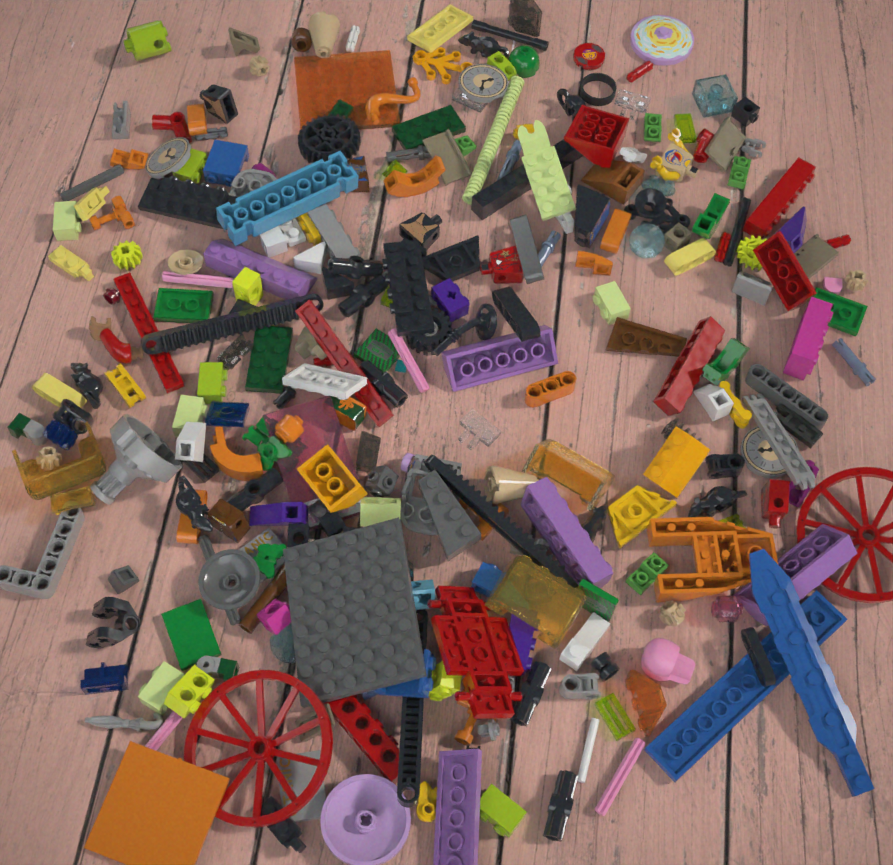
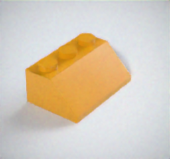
(676, 462)
(331, 480)

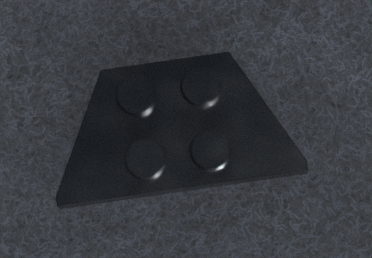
(454, 260)

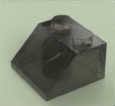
(525, 17)

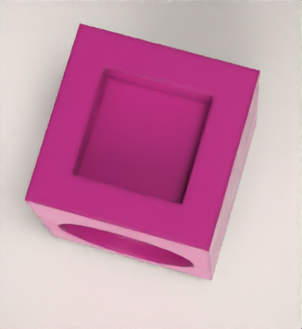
(275, 616)

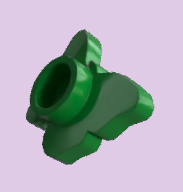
(272, 452)
(273, 553)

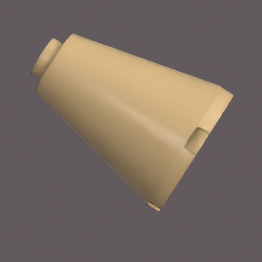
(323, 32)
(506, 484)

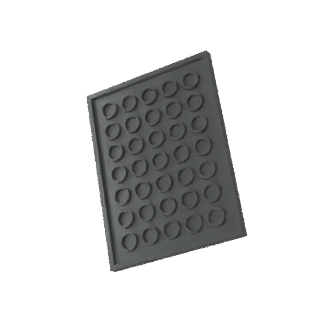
(353, 612)

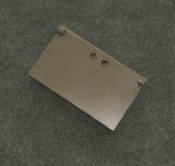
(725, 144)
(452, 158)
(815, 255)

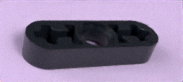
(758, 656)

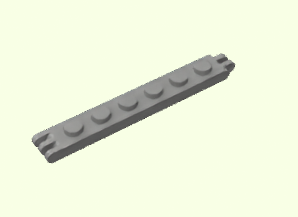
(780, 441)

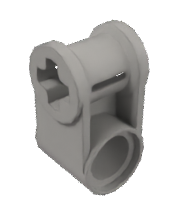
(584, 686)

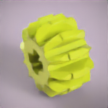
(126, 255)

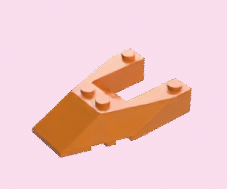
(719, 555)

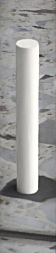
(584, 765)

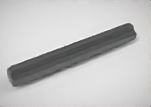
(92, 183)

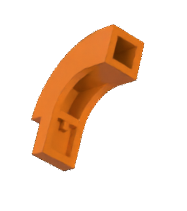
(415, 183)
(233, 465)

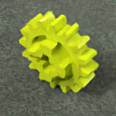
(746, 253)

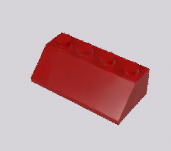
(784, 272)

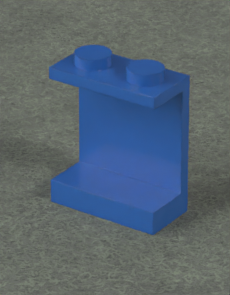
(414, 688)

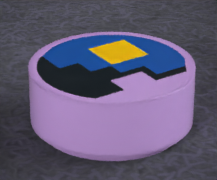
(407, 462)

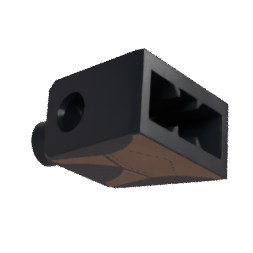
(219, 102)
(421, 228)

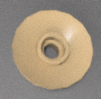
(185, 262)

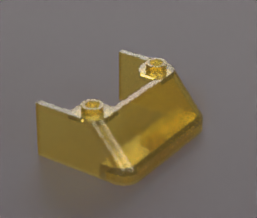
(570, 470)

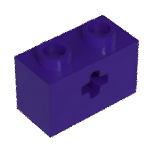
(450, 299)

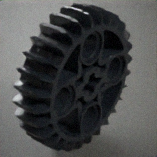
(327, 136)

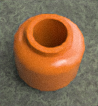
(289, 428)

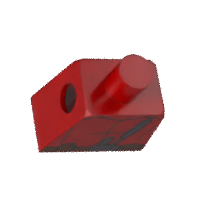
(775, 501)

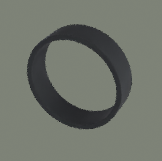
(598, 77)

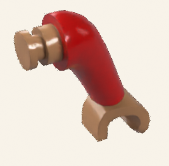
(118, 350)

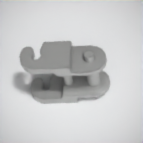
(754, 143)

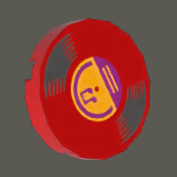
(589, 56)

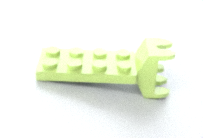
(545, 173)

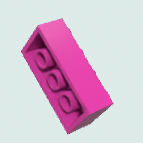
(808, 339)

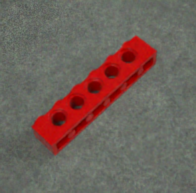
(362, 737)

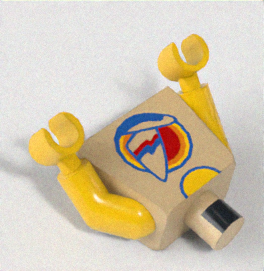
(675, 161)

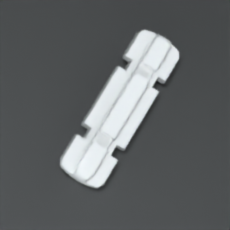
(352, 38)

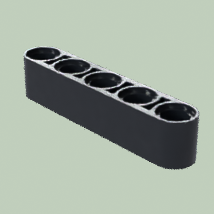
(516, 314)

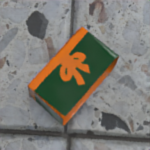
(349, 412)

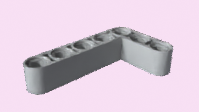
(49, 558)

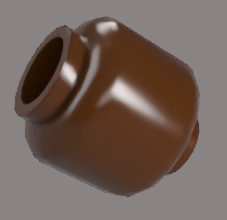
(301, 40)

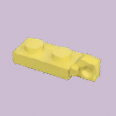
(91, 202)
(70, 263)

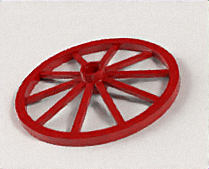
(821, 488)
(270, 750)

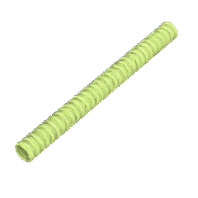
(493, 139)

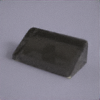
(367, 452)

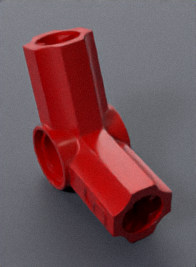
(174, 122)

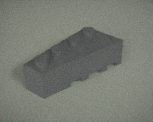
(449, 519)

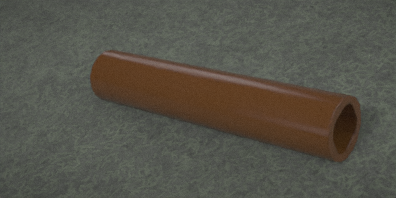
(271, 592)

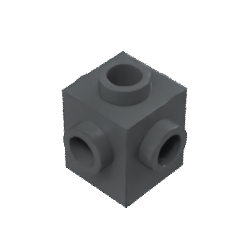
(381, 481)

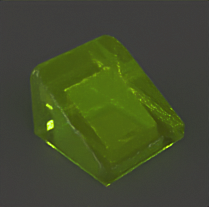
(394, 165)

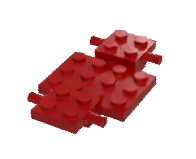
(476, 648)

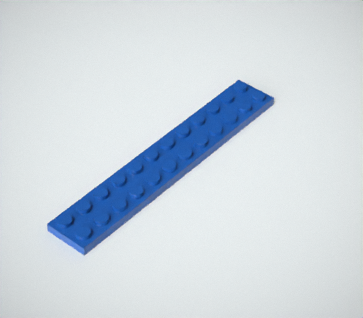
(732, 698)

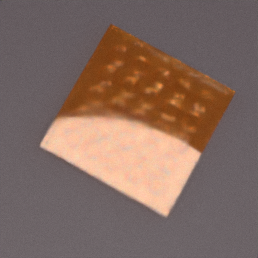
(347, 78)

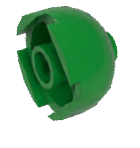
(525, 61)

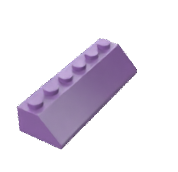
(275, 276)
(498, 359)
(564, 534)
(807, 565)

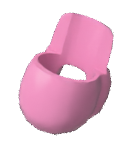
(664, 662)

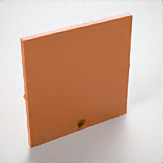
(156, 810)

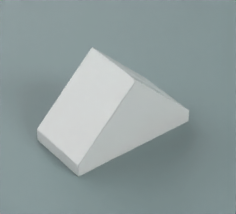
(312, 259)

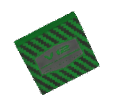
(378, 350)
(598, 600)

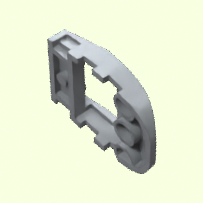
(248, 181)
(413, 509)

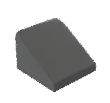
(122, 579)

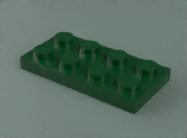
(413, 131)
(269, 359)

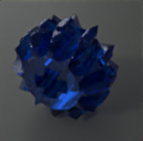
(60, 435)

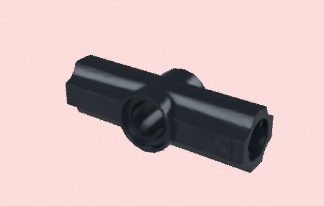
(355, 267)
(363, 296)
(384, 384)
(263, 484)
(531, 693)
(560, 805)

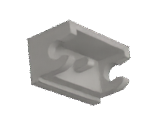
(121, 121)

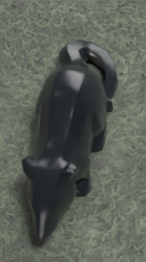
(485, 45)
(572, 102)
(89, 384)
(717, 498)
(189, 503)
(594, 521)

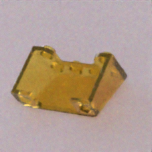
(537, 599)

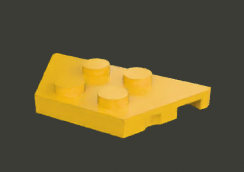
(633, 512)

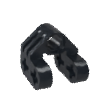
(105, 609)

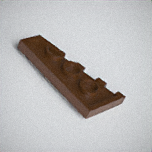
(642, 339)

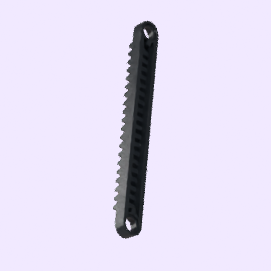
(227, 325)
(496, 519)
(411, 736)

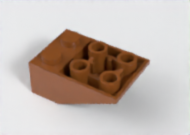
(616, 182)

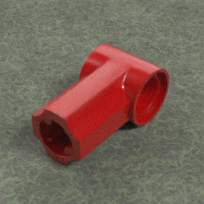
(703, 140)

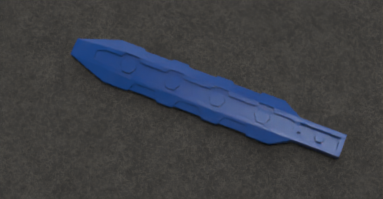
(809, 672)

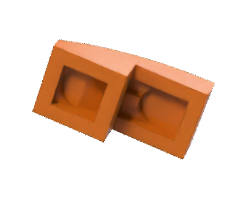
(127, 160)
(600, 265)

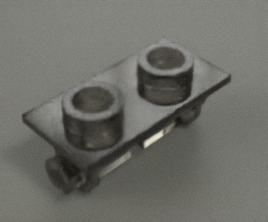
(231, 354)

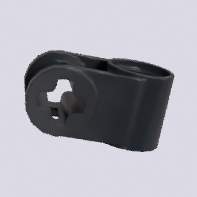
(71, 417)
(721, 466)

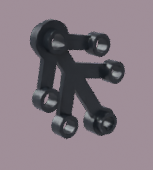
(673, 220)

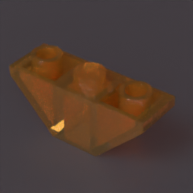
(646, 700)

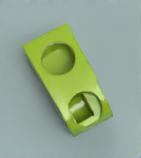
(503, 64)

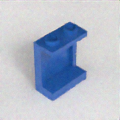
(225, 162)

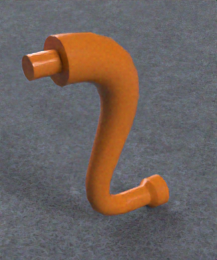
(374, 102)

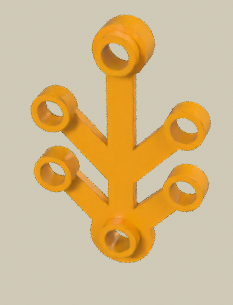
(424, 59)

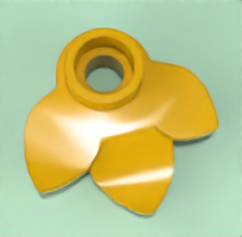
(427, 799)

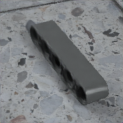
(526, 249)
(794, 401)

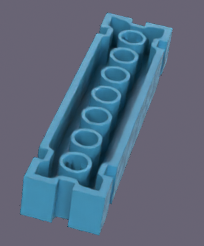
(287, 198)

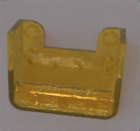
(44, 484)

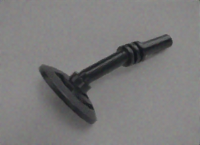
(480, 322)

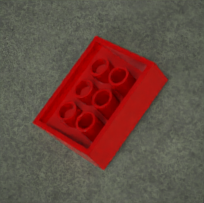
(597, 134)

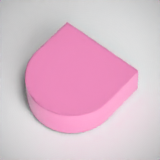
(832, 285)

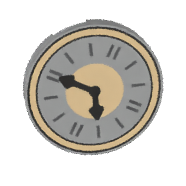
(483, 83)
(168, 157)
(760, 456)

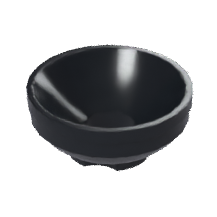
(653, 197)

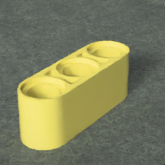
(689, 256)
(55, 391)

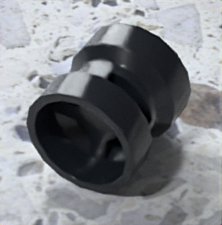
(604, 666)

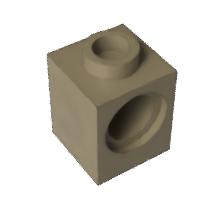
(677, 237)

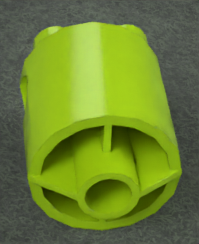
(147, 40)

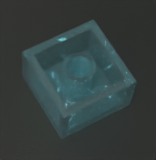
(714, 95)

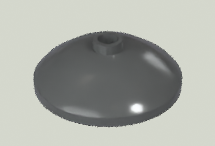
(221, 571)

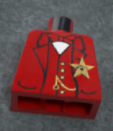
(504, 266)

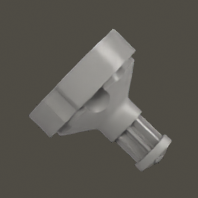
(138, 455)

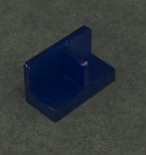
(105, 679)

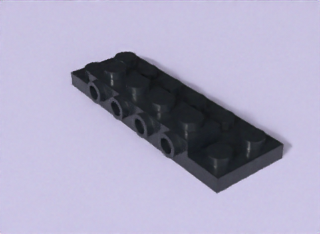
(185, 200)
(407, 288)

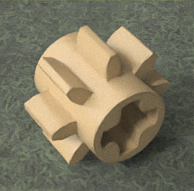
(259, 66)
(856, 280)
(49, 458)
(672, 613)

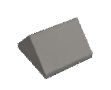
(752, 288)

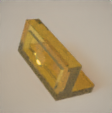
(72, 499)

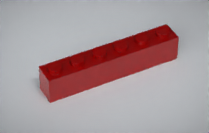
(779, 199)
(689, 366)

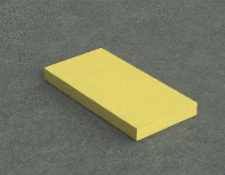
(440, 28)

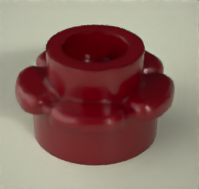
(112, 296)

